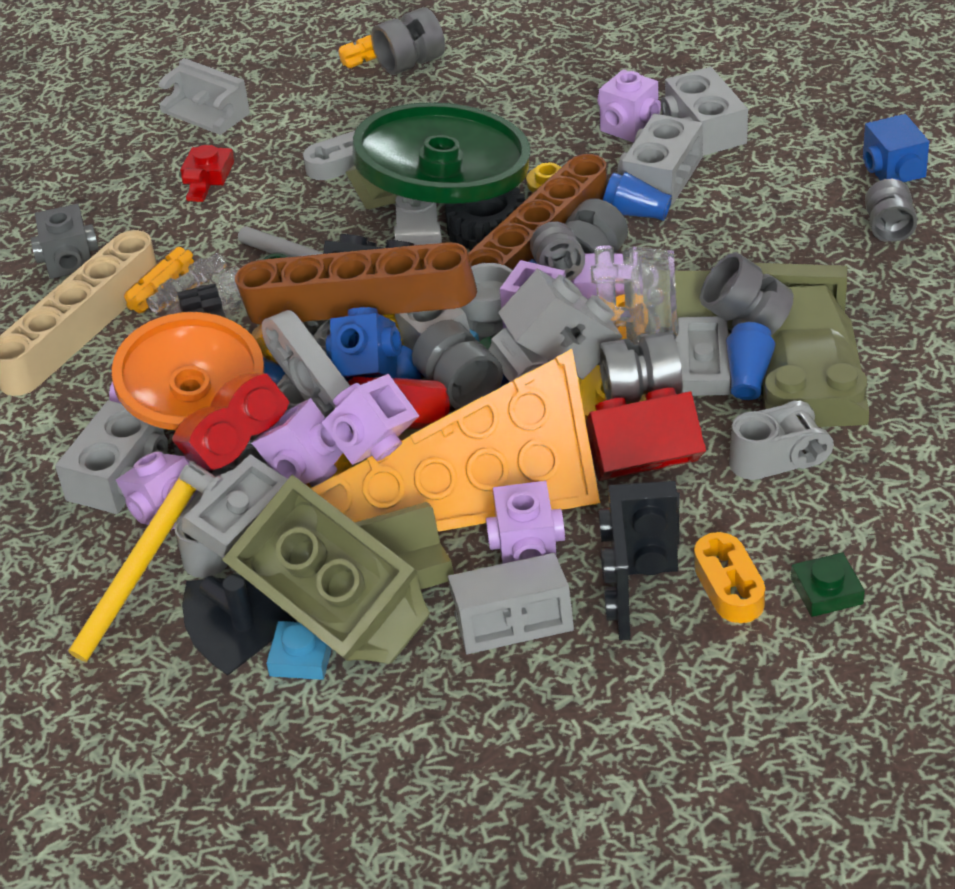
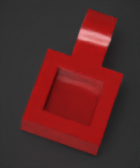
(204, 168)

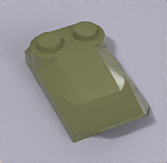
(817, 361)
(331, 575)

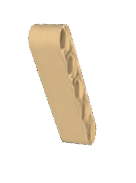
(72, 313)

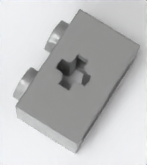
(555, 317)

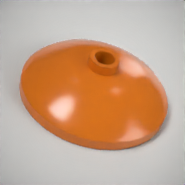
(180, 365)

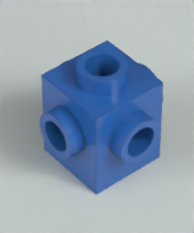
(364, 344)

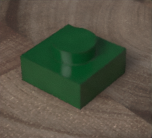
(827, 584)

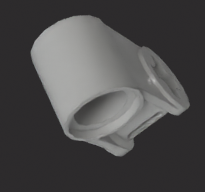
(417, 222)
(774, 439)

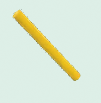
(131, 571)

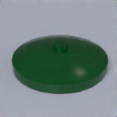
(441, 152)

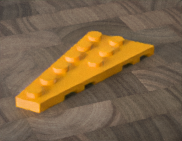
(508, 437)

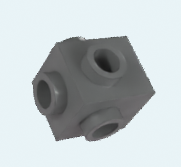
(63, 240)

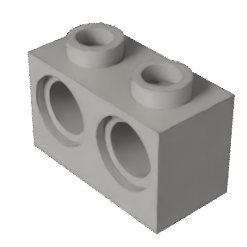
(707, 99)
(665, 153)
(104, 453)

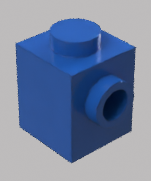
(895, 149)

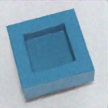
(297, 653)

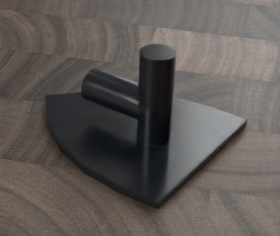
(229, 619)

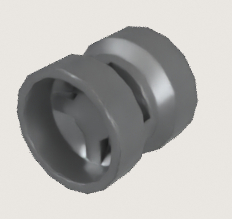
(891, 210)
(557, 241)

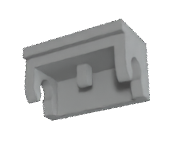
(204, 97)
(511, 603)

